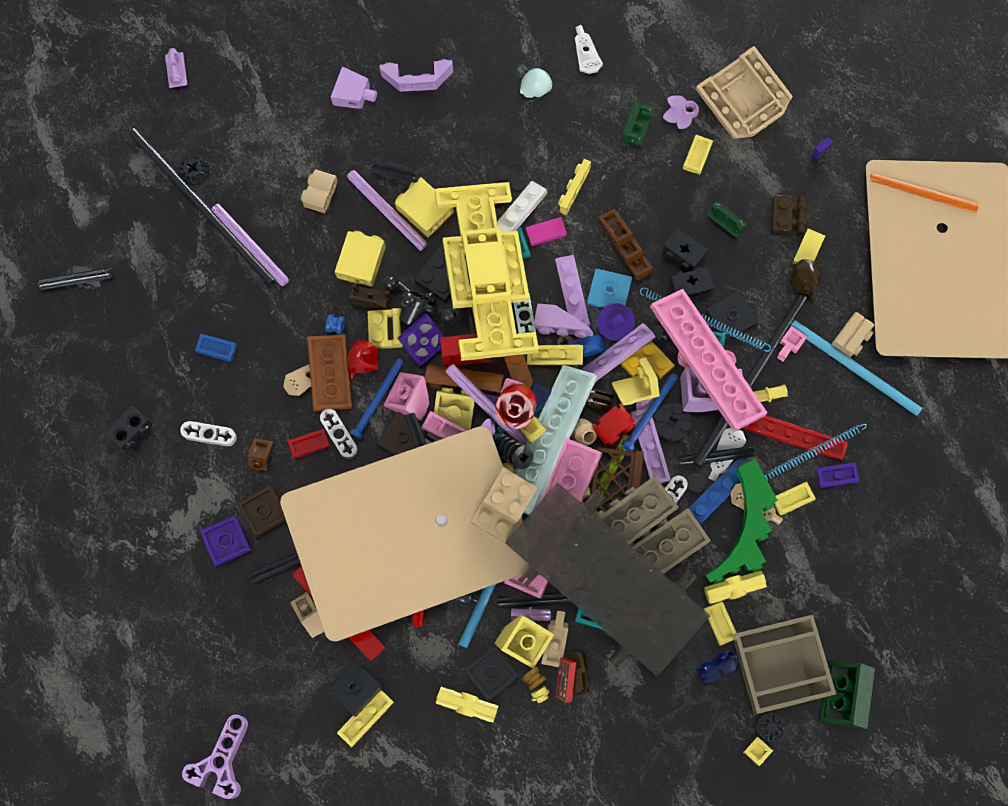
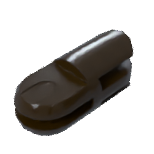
(600, 400)
(581, 679)

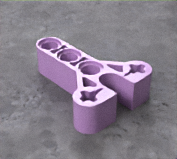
(208, 765)

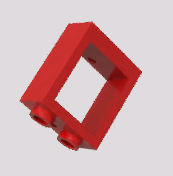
(451, 351)

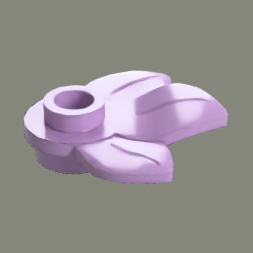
(678, 112)

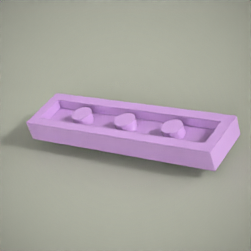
(572, 288)
(620, 351)
(650, 445)

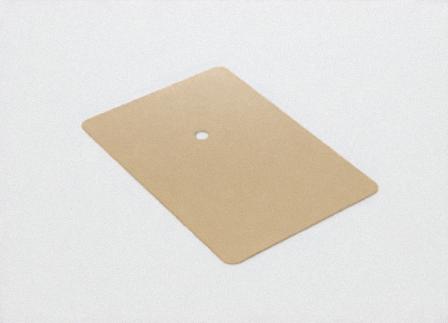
(936, 288)
(375, 541)

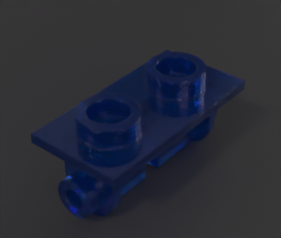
(709, 670)

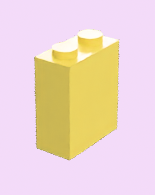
(420, 207)
(360, 258)

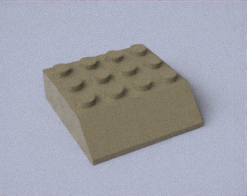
(783, 664)

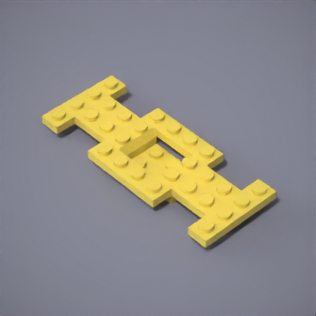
(493, 270)

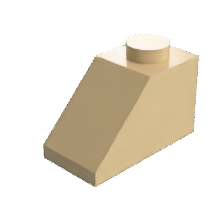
(308, 614)

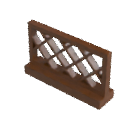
(634, 475)

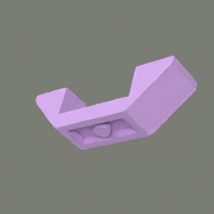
(442, 69)

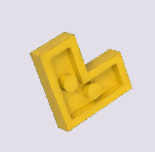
(659, 362)

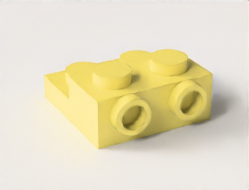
(455, 407)

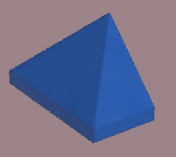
(591, 345)

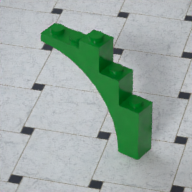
(745, 551)

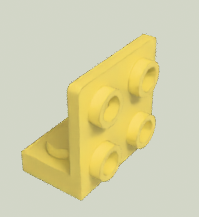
(638, 387)

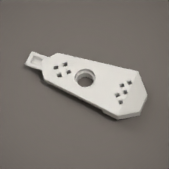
(586, 57)
(726, 443)

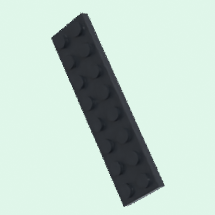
(434, 274)

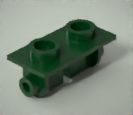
(726, 219)

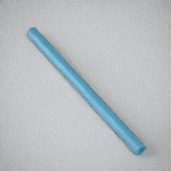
(858, 369)

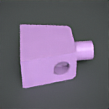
(352, 90)

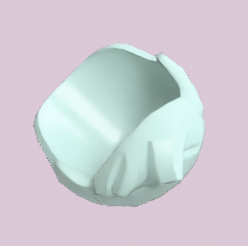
(535, 83)

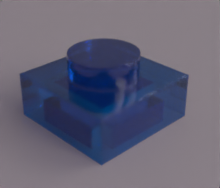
(541, 394)

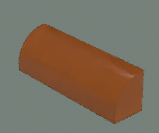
(486, 382)

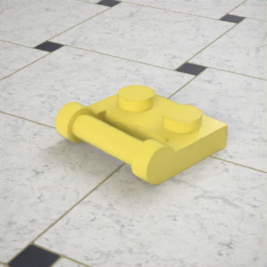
(379, 328)

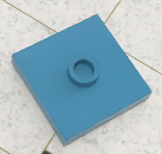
(608, 289)

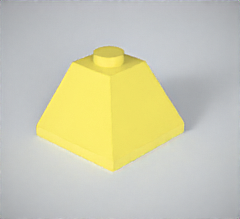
(524, 640)

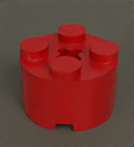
(524, 409)
(613, 424)

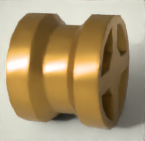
(533, 678)

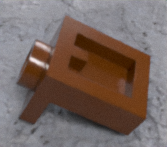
(259, 454)

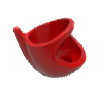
(362, 358)

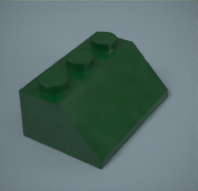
(853, 695)

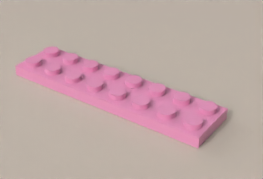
(708, 360)
(574, 471)

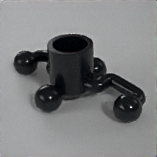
(416, 304)

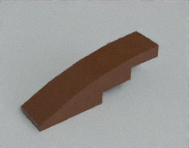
(625, 244)

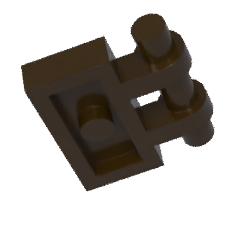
(782, 214)

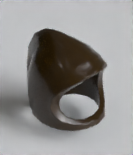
(806, 277)

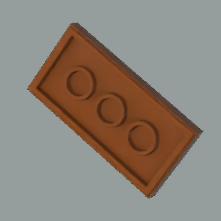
(329, 372)

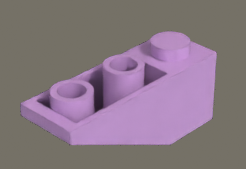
(555, 320)

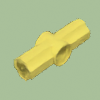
(735, 587)
(467, 704)

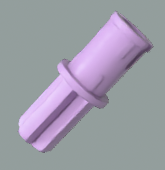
(532, 614)

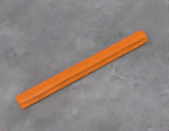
(929, 194)

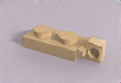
(556, 647)

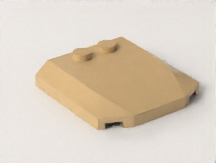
(745, 95)

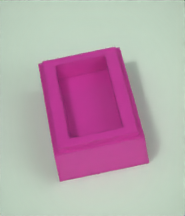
(546, 231)

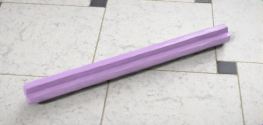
(387, 210)
(280, 277)
(482, 401)

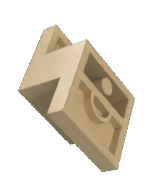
(503, 504)

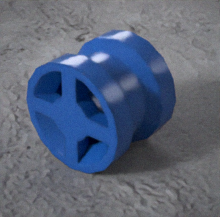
(335, 324)

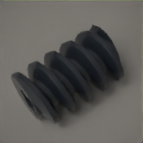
(514, 451)

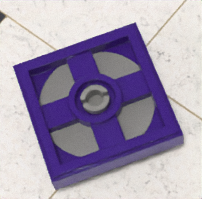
(421, 339)

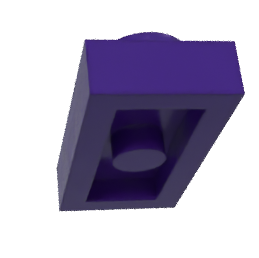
(837, 475)

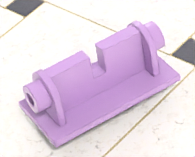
(176, 68)

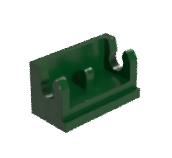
(637, 124)

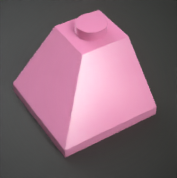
(408, 395)

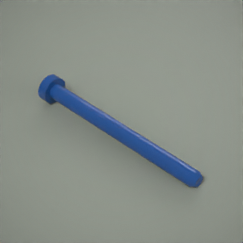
(376, 400)
(629, 444)

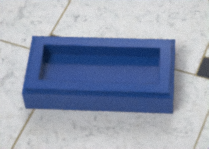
(216, 347)

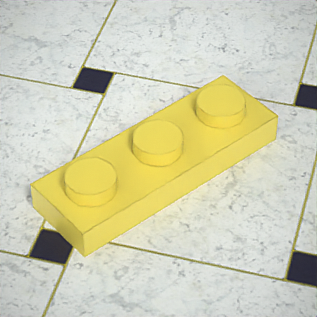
(574, 186)
(557, 355)
(359, 725)

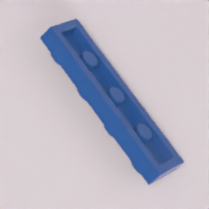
(716, 493)

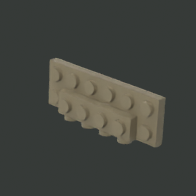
(639, 510)
(672, 541)

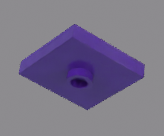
(225, 540)

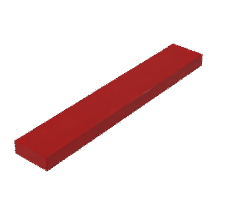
(797, 436)
(365, 641)

